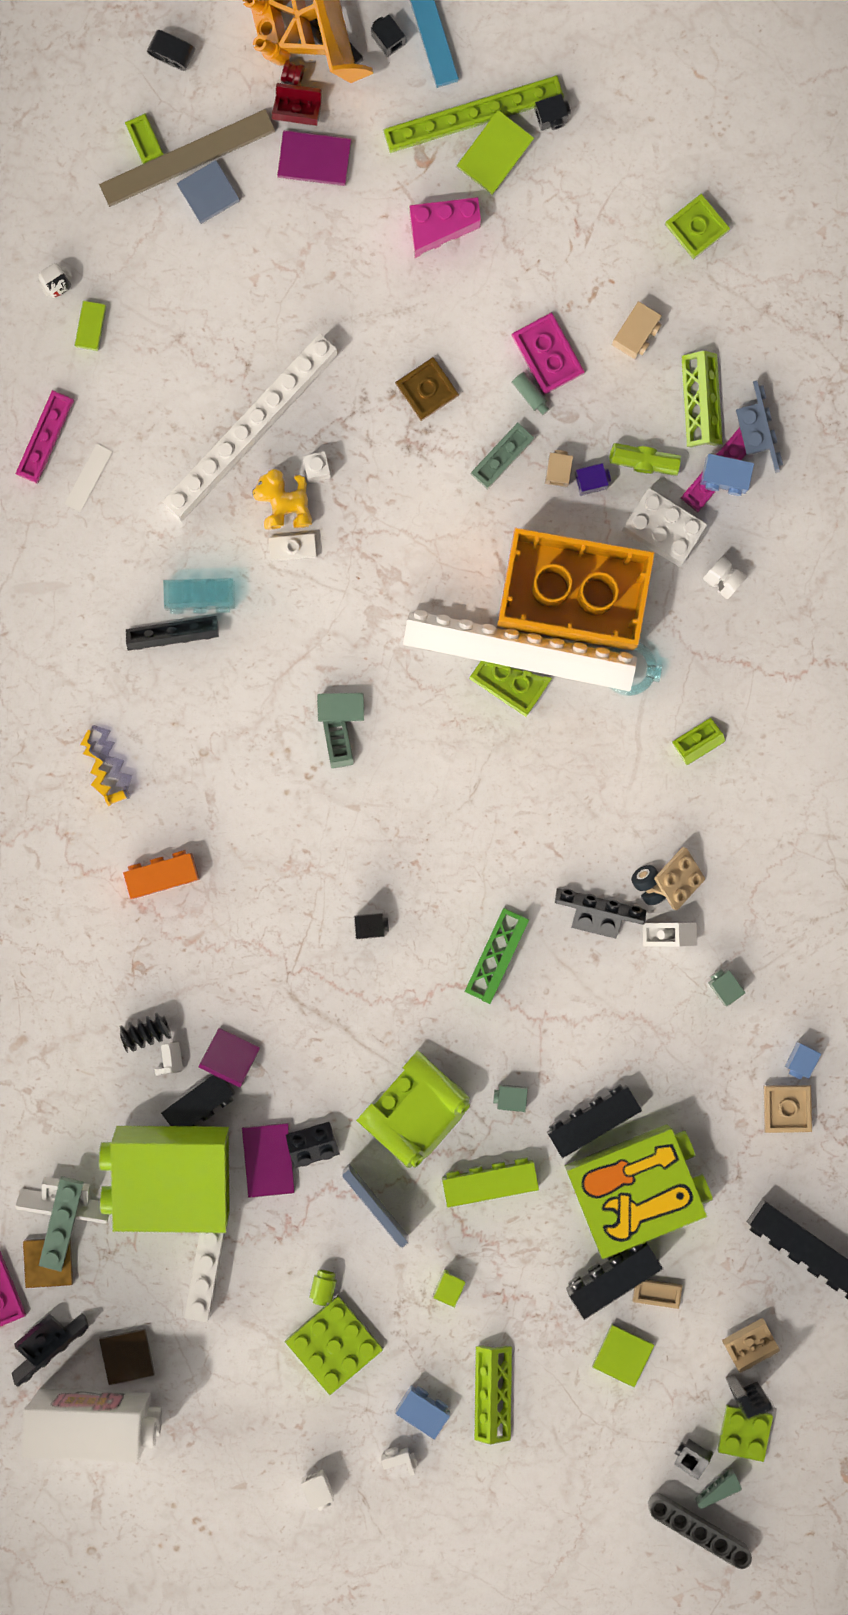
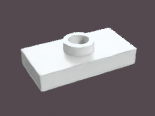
(292, 547)

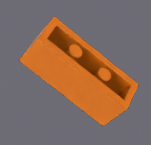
(160, 874)

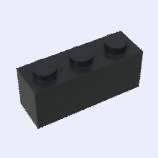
(199, 1102)

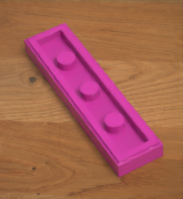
(44, 436)
(696, 494)

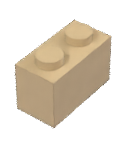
(636, 330)

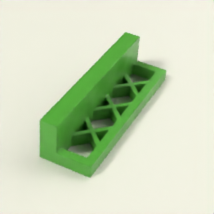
(504, 961)

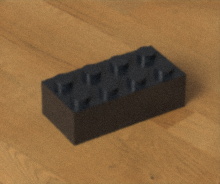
(612, 1279)

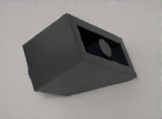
(370, 926)

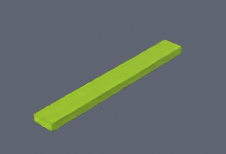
(469, 114)

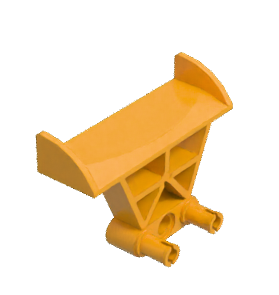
(281, 44)

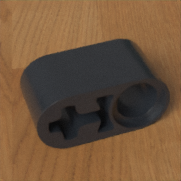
(171, 50)

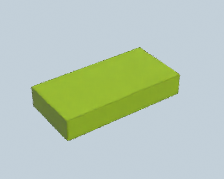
(144, 138)
(90, 325)

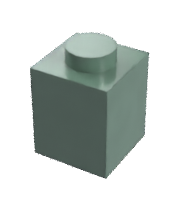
(726, 987)
(510, 1098)

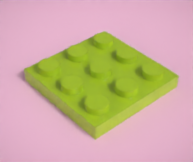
(334, 1345)

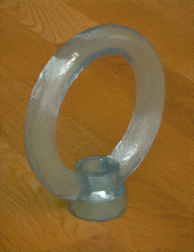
(652, 675)

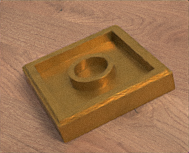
(427, 389)
(40, 1276)

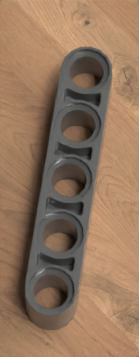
(705, 1540)

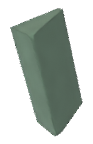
(340, 707)

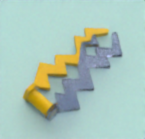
(103, 757)

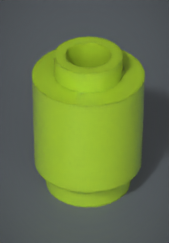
(323, 1287)

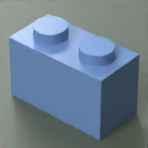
(726, 474)
(423, 1412)

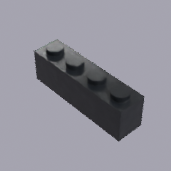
(593, 1121)

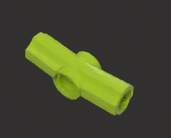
(645, 459)

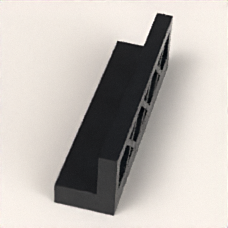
(750, 1399)

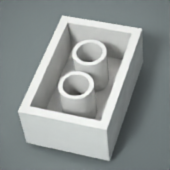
(664, 527)

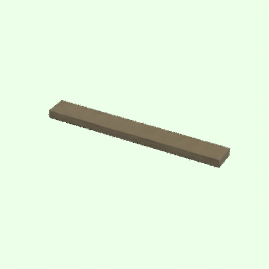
(187, 157)

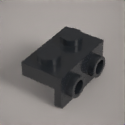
(312, 1144)

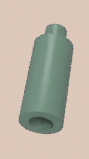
(530, 393)

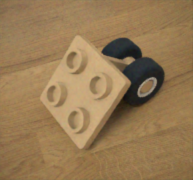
(674, 882)

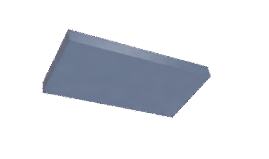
(375, 1206)

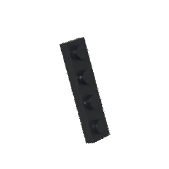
(172, 633)

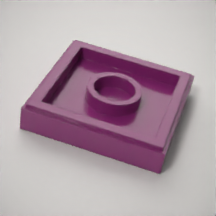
(229, 1057)

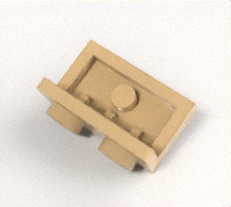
(751, 1345)

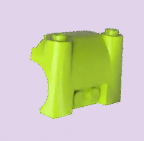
(416, 1111)

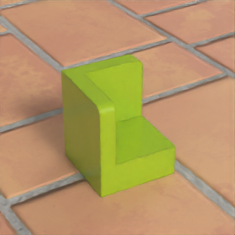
(448, 1289)

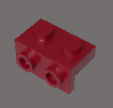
(297, 104)

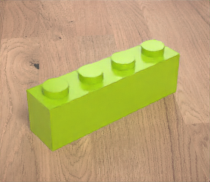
(490, 1183)

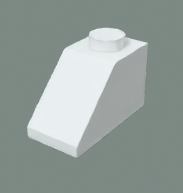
(670, 934)

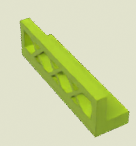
(706, 397)
(489, 1395)

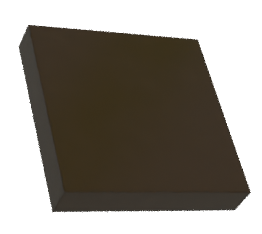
(127, 1356)

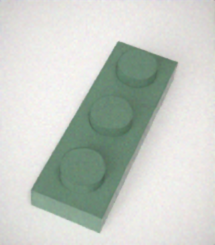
(502, 456)

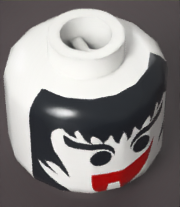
(55, 280)

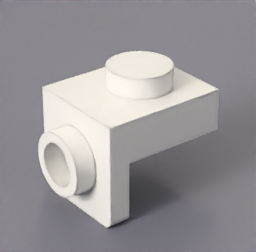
(395, 1457)

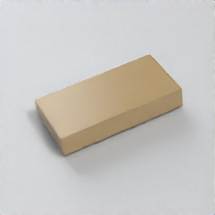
(658, 1294)

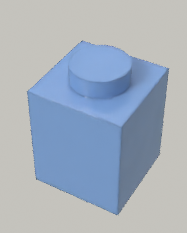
(802, 1061)

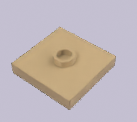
(787, 1108)

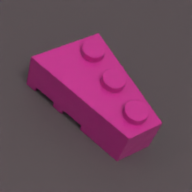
(441, 222)

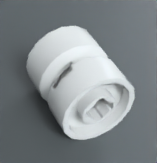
(724, 577)

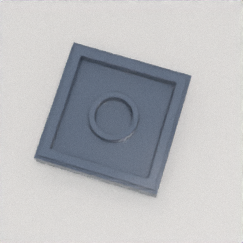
(208, 192)

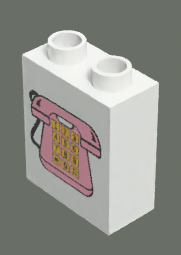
(90, 1425)

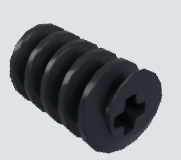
(144, 1032)

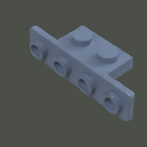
(755, 428)

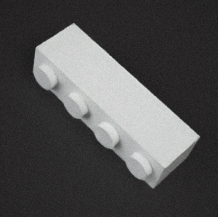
(204, 1276)

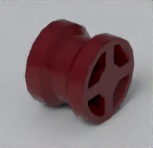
(292, 73)

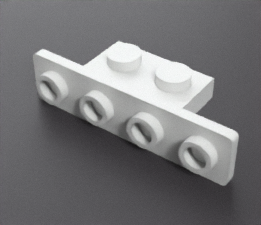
(43, 1201)

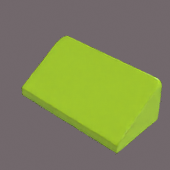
(699, 741)

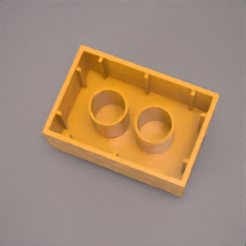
(575, 589)

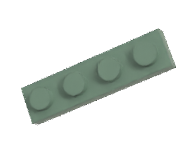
(61, 1223)

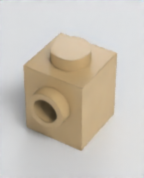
(559, 468)

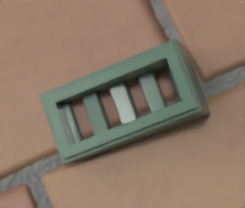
(341, 761)
(720, 1489)

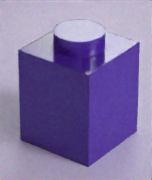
(592, 479)

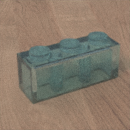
(199, 595)

